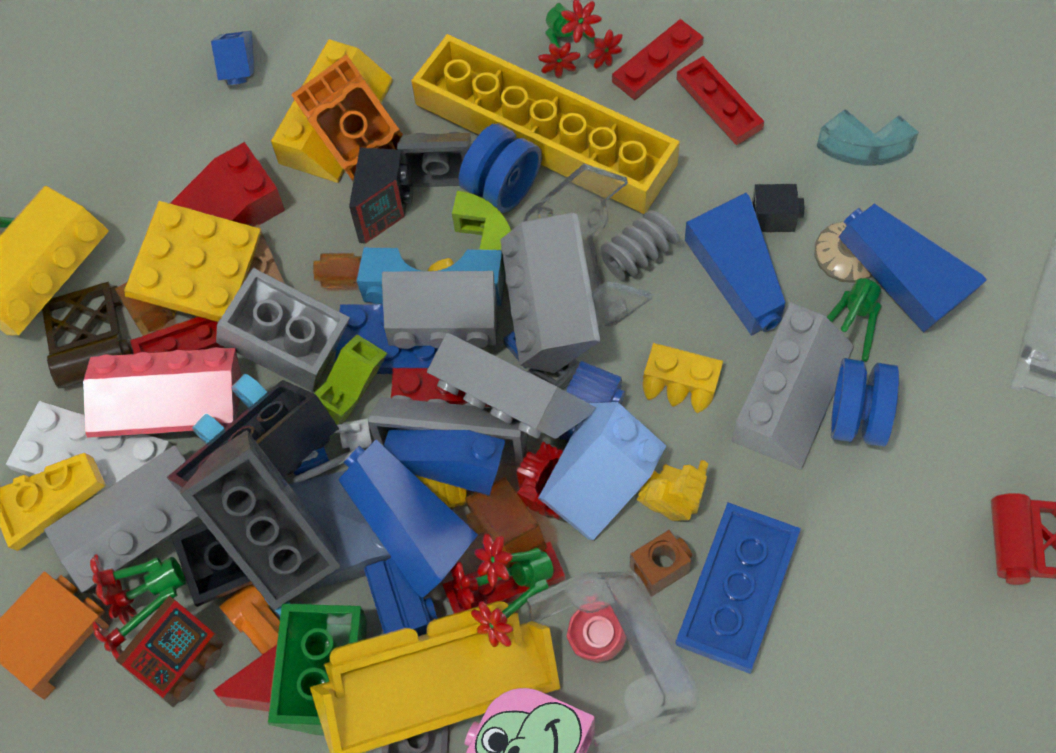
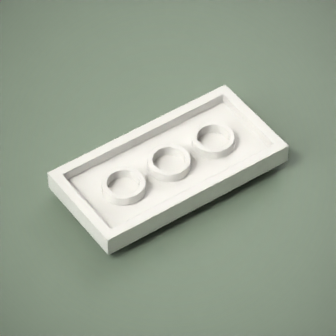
(60, 434)

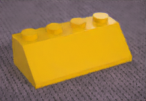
(296, 140)
(41, 253)

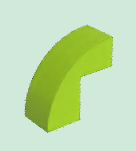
(479, 217)
(350, 377)

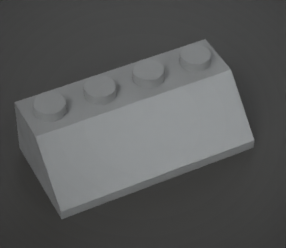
(549, 292)
(792, 387)
(506, 388)
(436, 414)
(122, 521)

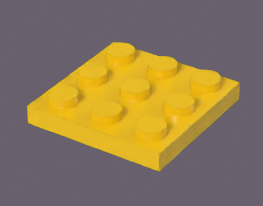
(192, 261)

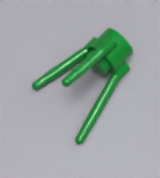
(860, 301)

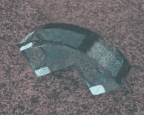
(855, 144)

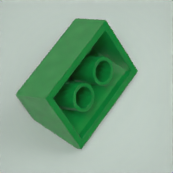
(303, 647)

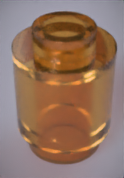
(337, 270)

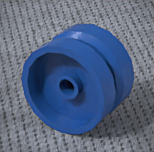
(500, 167)
(870, 402)

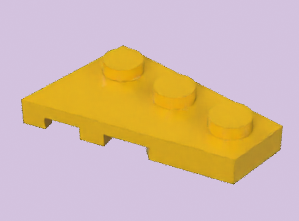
(46, 497)

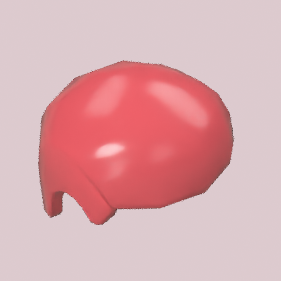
(596, 635)

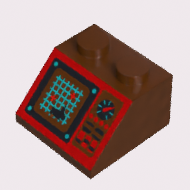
(171, 652)

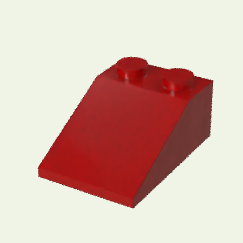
(233, 189)

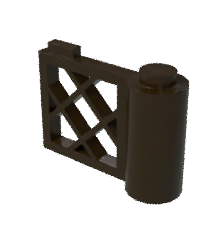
(70, 361)

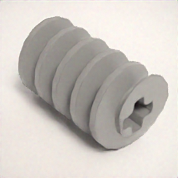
(636, 242)

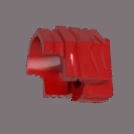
(534, 475)

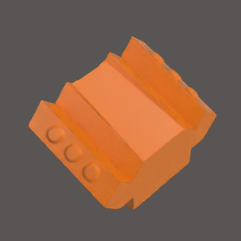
(346, 113)

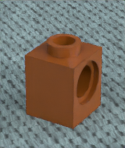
(656, 577)

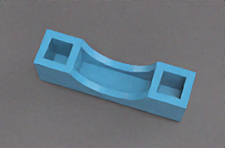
(380, 260)

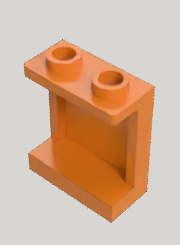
(45, 631)

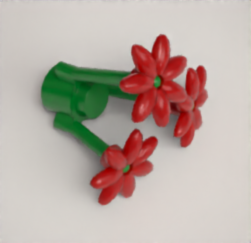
(577, 23)
(531, 569)
(162, 579)

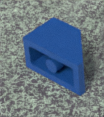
(233, 56)

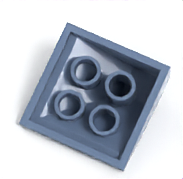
(343, 524)

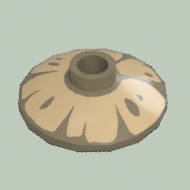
(836, 258)

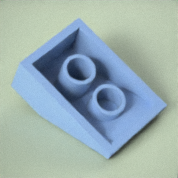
(601, 468)

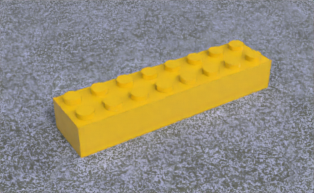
(569, 129)

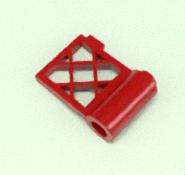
(1020, 537)

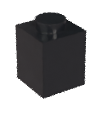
(777, 207)

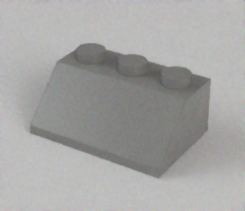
(428, 304)
(281, 329)

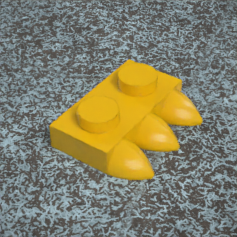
(681, 374)

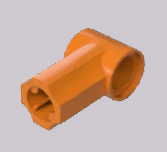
(253, 616)

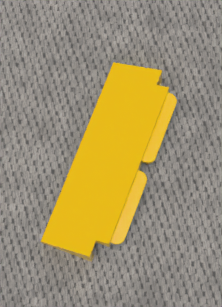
(417, 683)

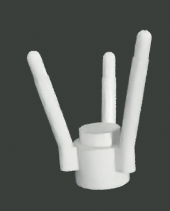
(352, 435)

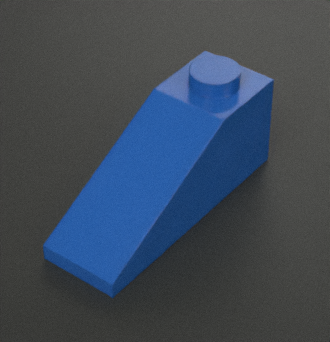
(449, 456)

